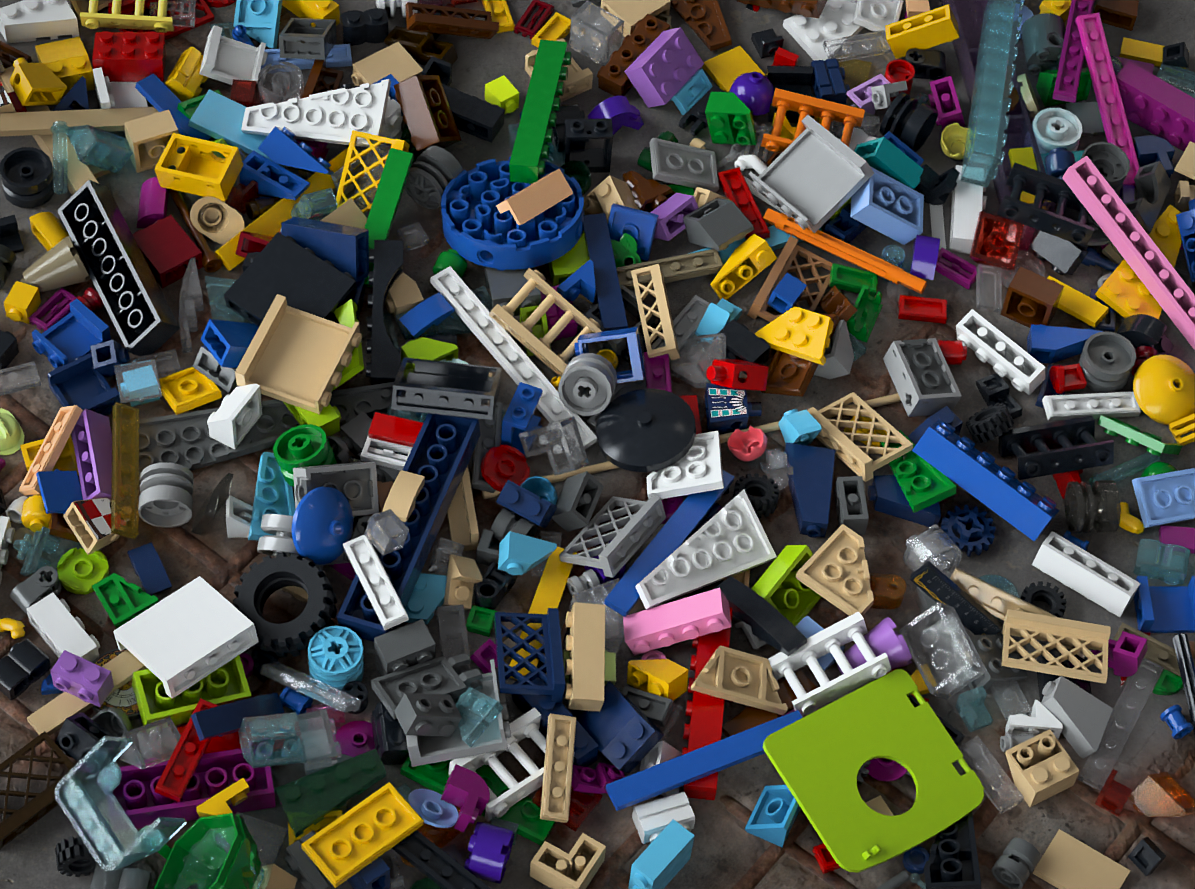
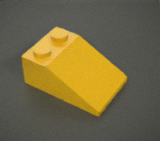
(67, 61)

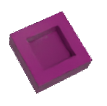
(484, 655)

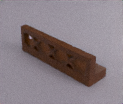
(448, 24)
(316, 78)

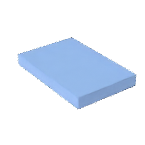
(1166, 497)

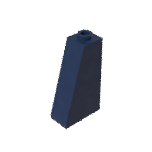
(339, 244)
(811, 486)

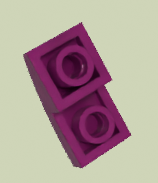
(594, 781)

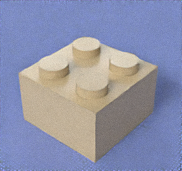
(149, 138)

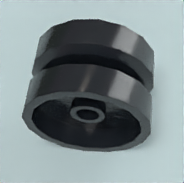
(27, 177)

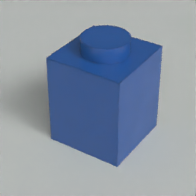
(786, 293)

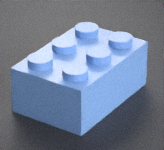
(889, 207)

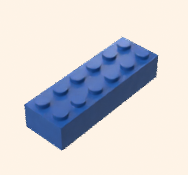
(986, 480)

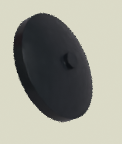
(646, 430)

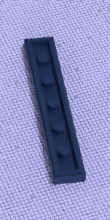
(606, 277)

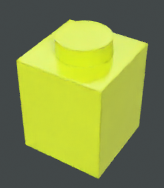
(503, 94)

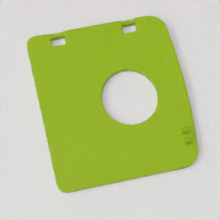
(828, 747)

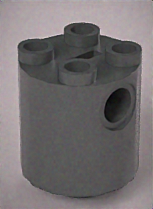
(1042, 42)

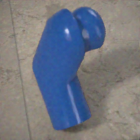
(240, 35)

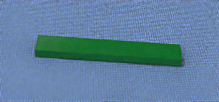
(387, 197)

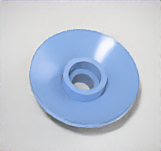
(432, 808)

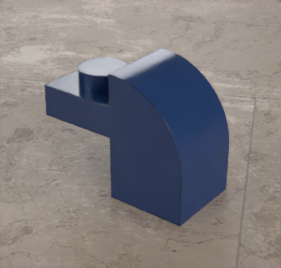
(1154, 149)

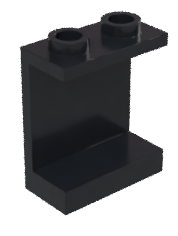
(792, 79)

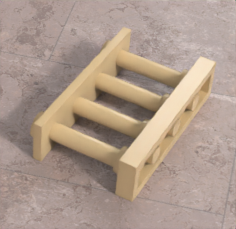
(522, 331)

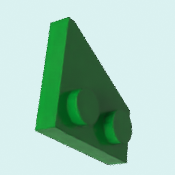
(122, 599)

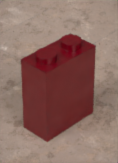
(167, 250)

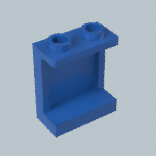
(71, 335)
(520, 415)

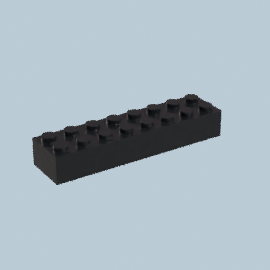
(118, 269)

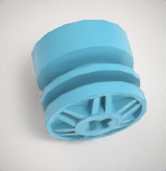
(336, 656)

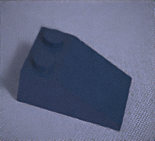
(620, 729)

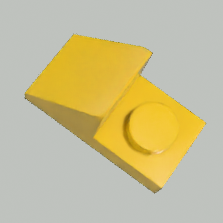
(219, 803)

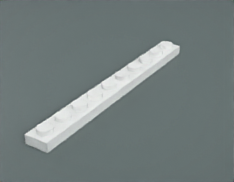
(505, 349)

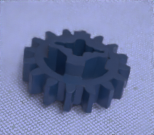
(969, 529)

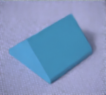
(773, 815)

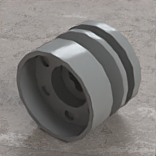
(166, 495)

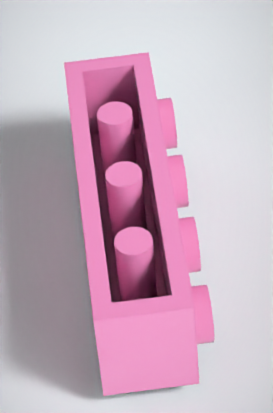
(677, 621)

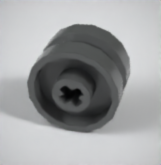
(1107, 362)

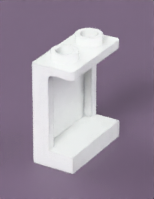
(230, 59)

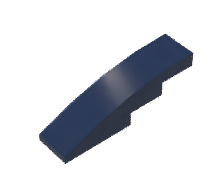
(228, 717)

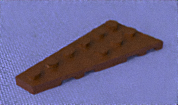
(705, 20)

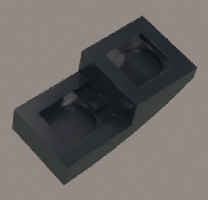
(995, 391)

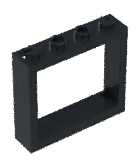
(446, 388)

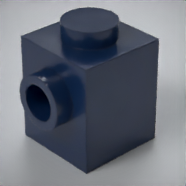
(107, 355)

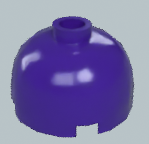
(754, 91)

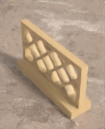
(852, 455)
(1057, 632)

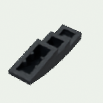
(762, 617)

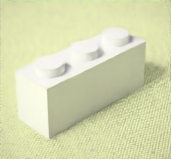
(61, 630)

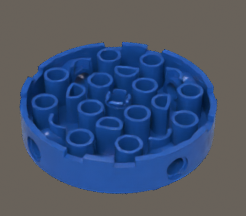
(495, 239)

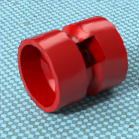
(898, 71)

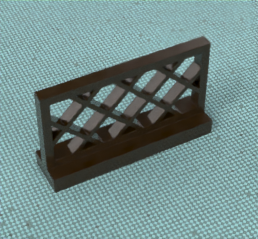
(42, 802)

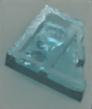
(477, 714)

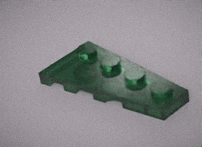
(317, 794)

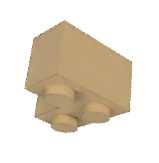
(565, 870)

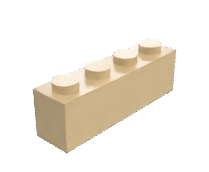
(586, 657)

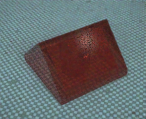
(996, 241)

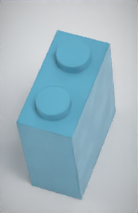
(662, 858)

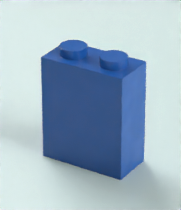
(228, 340)

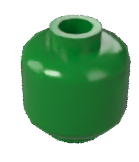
(452, 259)

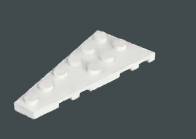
(325, 115)
(719, 549)

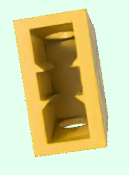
(36, 84)

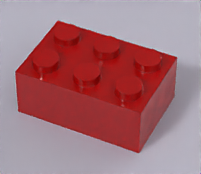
(130, 55)

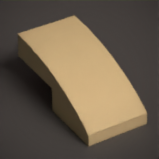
(403, 494)

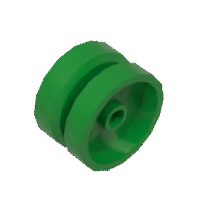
(302, 447)

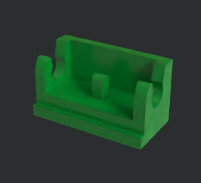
(865, 317)

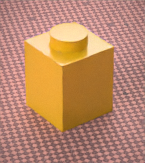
(22, 302)

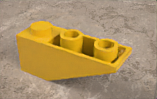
(742, 266)

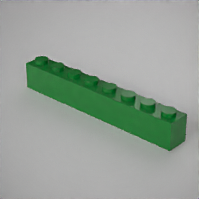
(539, 112)

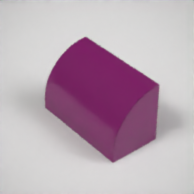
(152, 203)

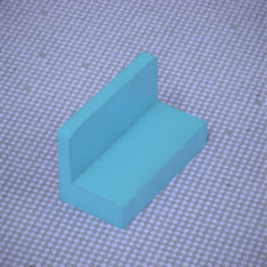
(692, 91)

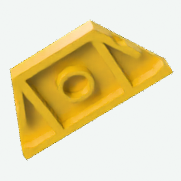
(799, 334)

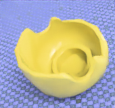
(953, 141)

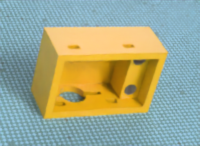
(194, 169)

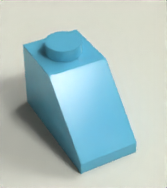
(799, 427)
(522, 553)

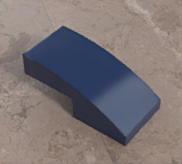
(149, 569)

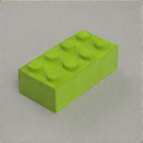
(220, 688)

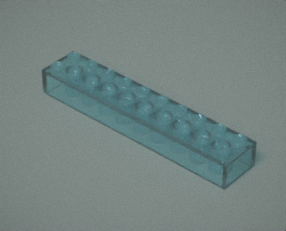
(991, 91)

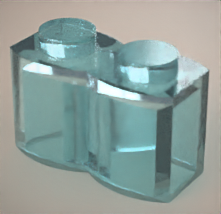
(315, 205)
(1162, 561)

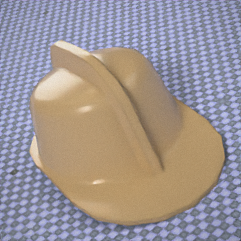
(216, 219)

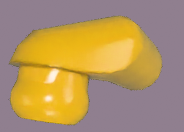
(14, 626)

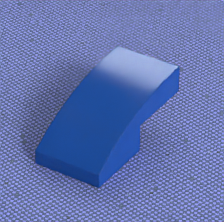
(425, 314)

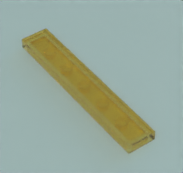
(125, 471)

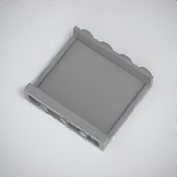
(813, 176)
(435, 749)

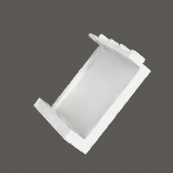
(187, 635)

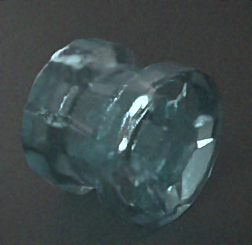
(895, 253)

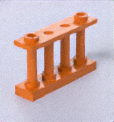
(808, 105)

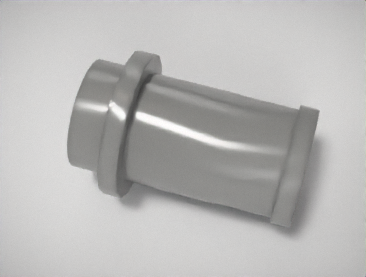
(1009, 741)

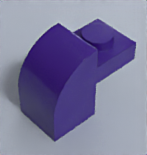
(619, 111)
(924, 257)

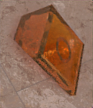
(1162, 797)

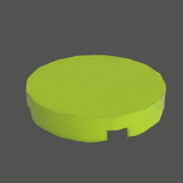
(80, 571)

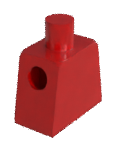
(726, 373)

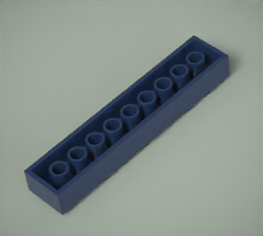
(442, 457)

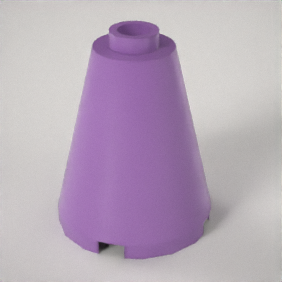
(882, 640)

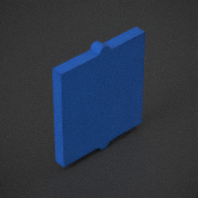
(59, 489)

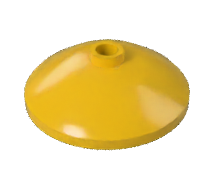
(1158, 395)

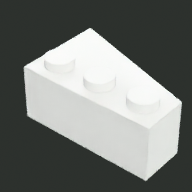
(37, 19)

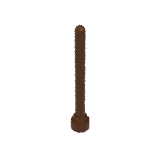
(210, 259)

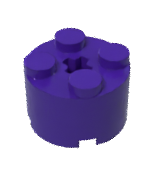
(489, 852)

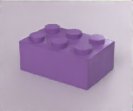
(664, 67)

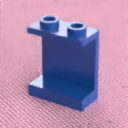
(1165, 607)

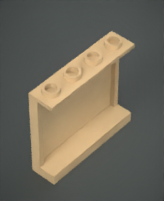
(297, 356)

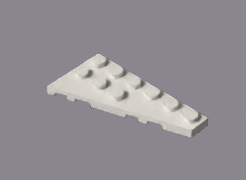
(832, 24)

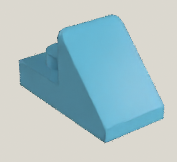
(718, 317)

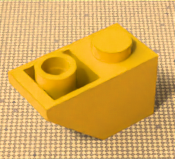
(658, 677)

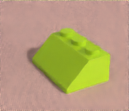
(782, 589)

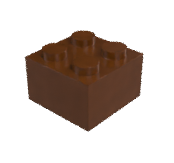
(1031, 298)

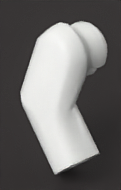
(750, 162)

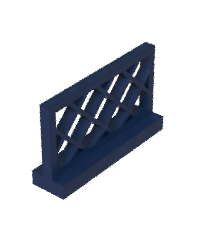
(552, 657)

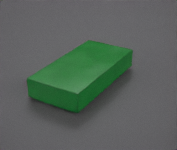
(852, 279)

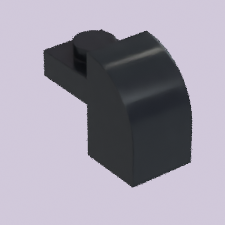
(935, 186)
(1146, 331)

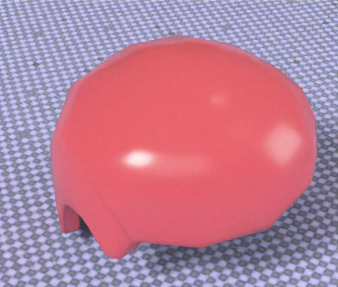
(747, 444)

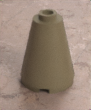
(57, 268)

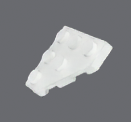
(694, 473)

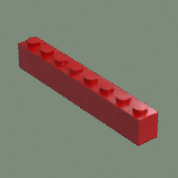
(704, 712)

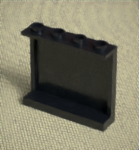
(293, 273)

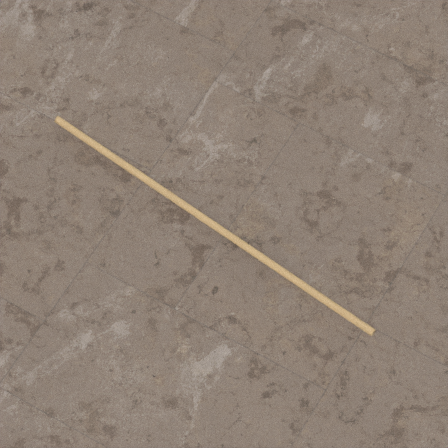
(600, 467)

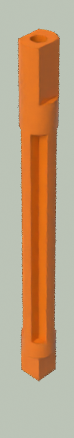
(846, 251)

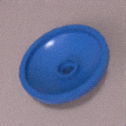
(322, 525)

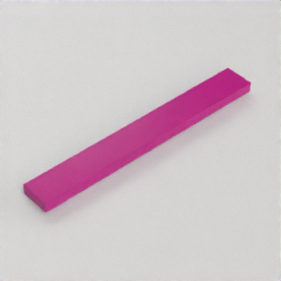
(1107, 89)

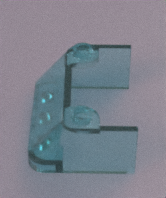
(98, 816)

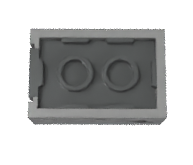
(921, 376)
(354, 480)

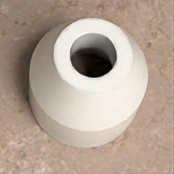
(15, 510)

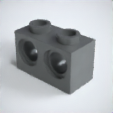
(209, 367)

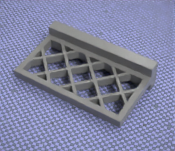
(624, 541)

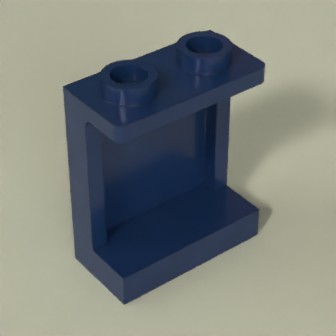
(83, 386)

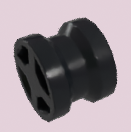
(359, 691)

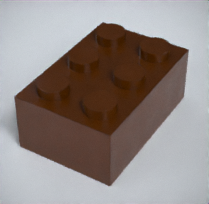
(427, 112)

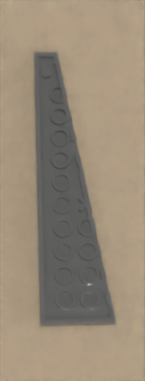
(186, 437)

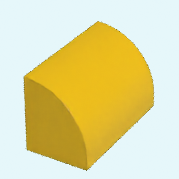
(47, 229)

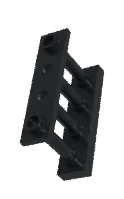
(1051, 189)
(1051, 436)

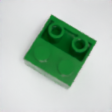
(729, 120)

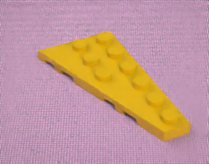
(1125, 290)

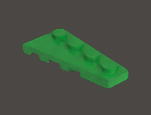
(919, 480)

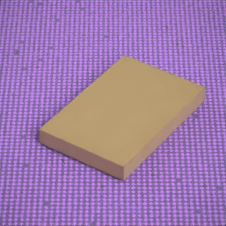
(1077, 866)

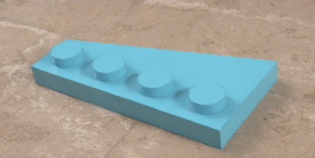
(271, 496)

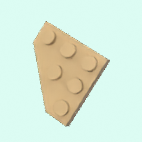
(840, 572)

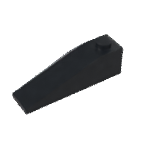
(954, 858)

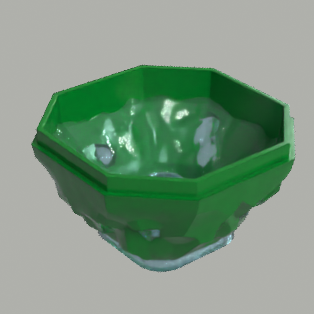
(213, 855)

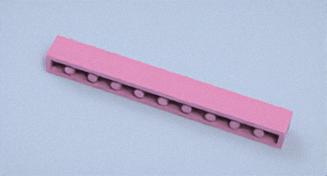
(1134, 245)

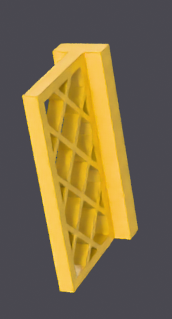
(395, 144)

